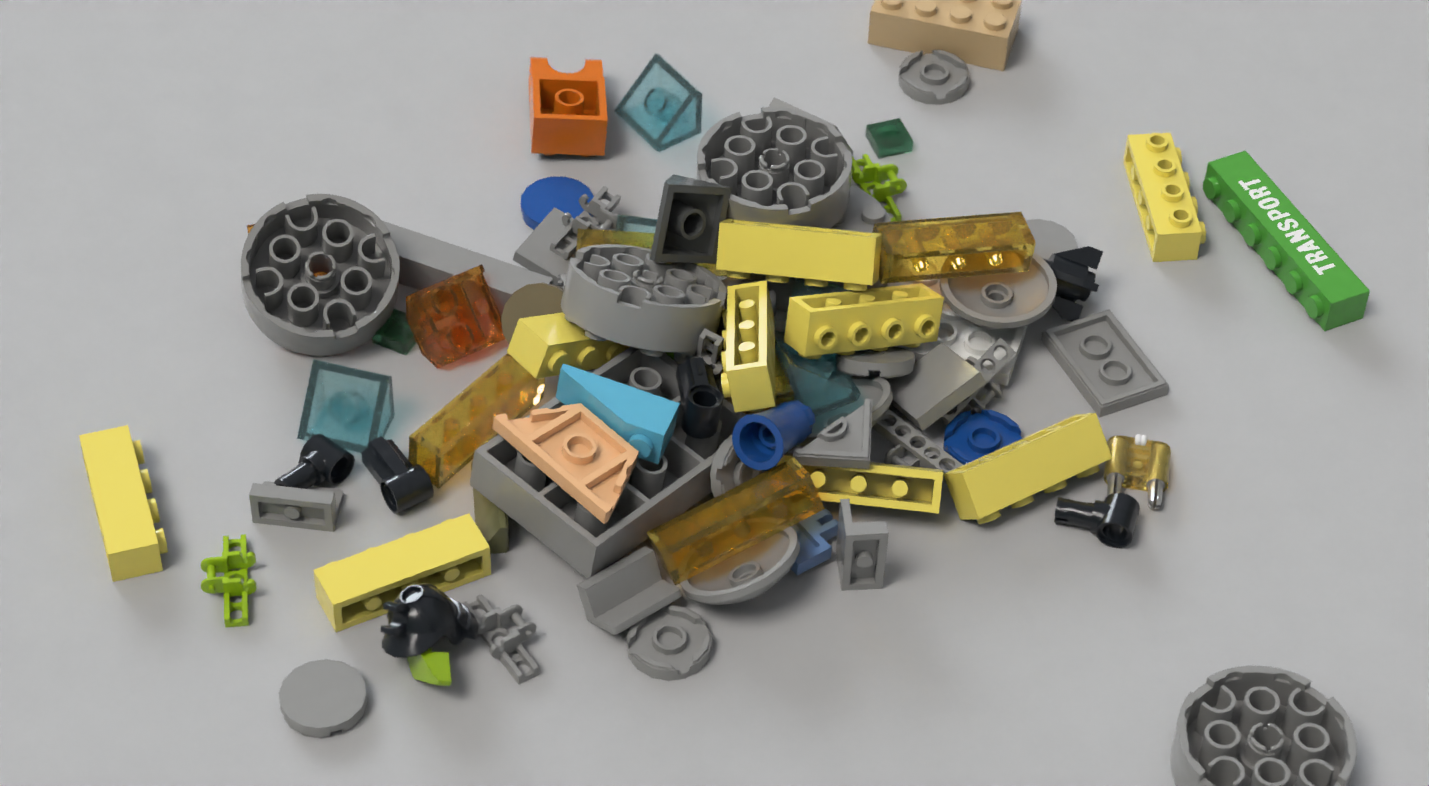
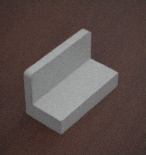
(295, 507)
(860, 551)
(626, 592)

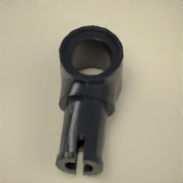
(319, 461)
(1110, 519)

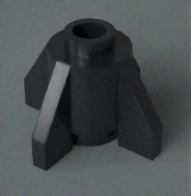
(1074, 279)

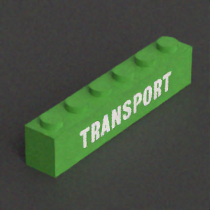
(1285, 241)

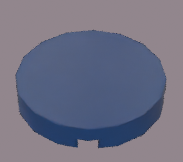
(552, 192)
(979, 434)

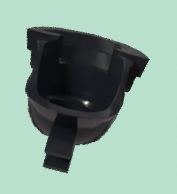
(421, 618)

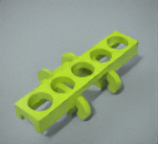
(879, 173)
(231, 583)

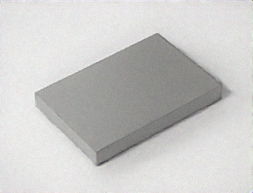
(1104, 363)

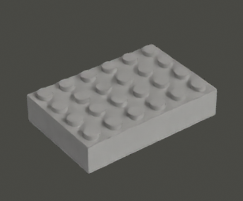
(648, 500)

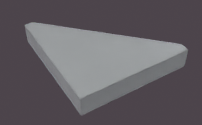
(842, 443)

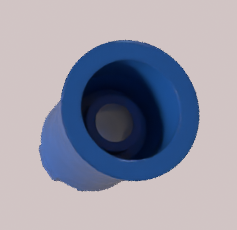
(769, 435)

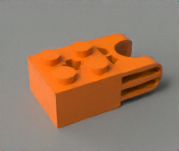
(567, 109)

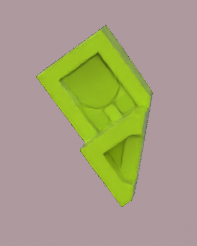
(431, 667)

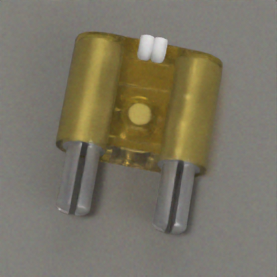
(1138, 466)

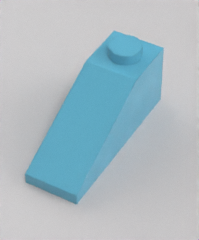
(634, 414)

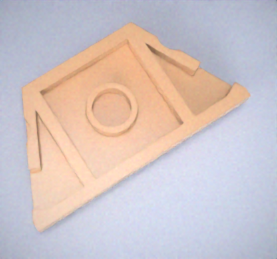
(575, 453)

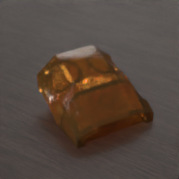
(454, 317)

